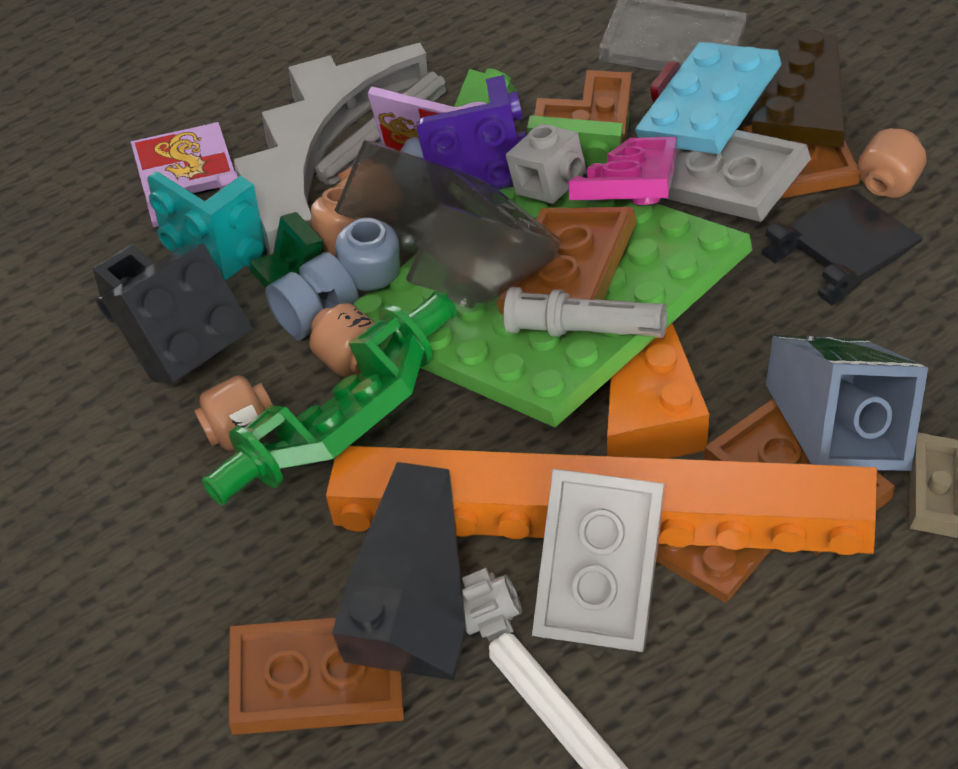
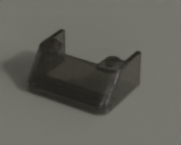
(466, 230)

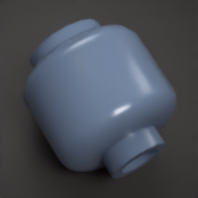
(369, 253)

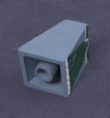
(848, 400)

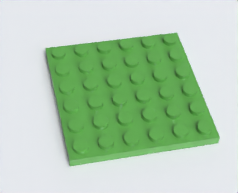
(547, 377)

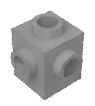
(546, 163)

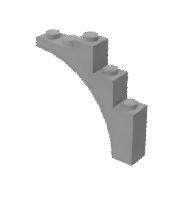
(300, 133)

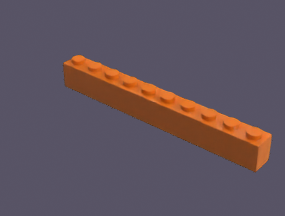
(702, 505)

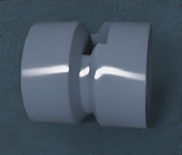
(300, 297)

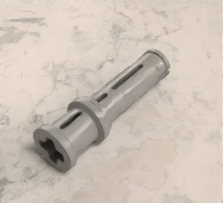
(561, 313)

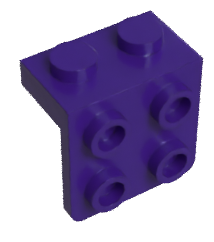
(476, 136)

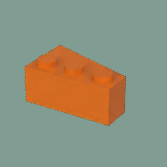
(656, 404)

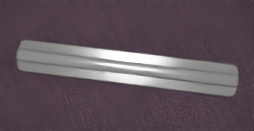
(429, 88)

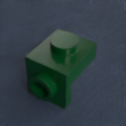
(293, 247)

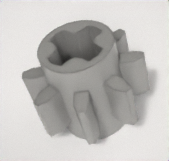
(489, 604)

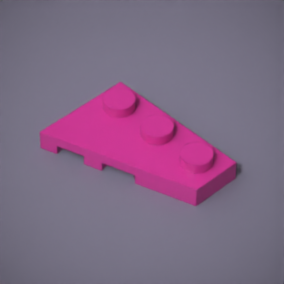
(635, 171)

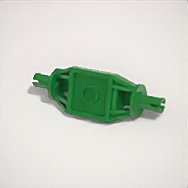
(357, 403)

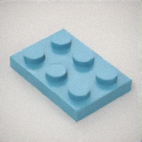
(710, 96)

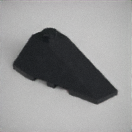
(405, 586)

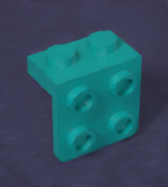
(225, 222)

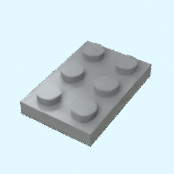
(741, 179)
(598, 559)

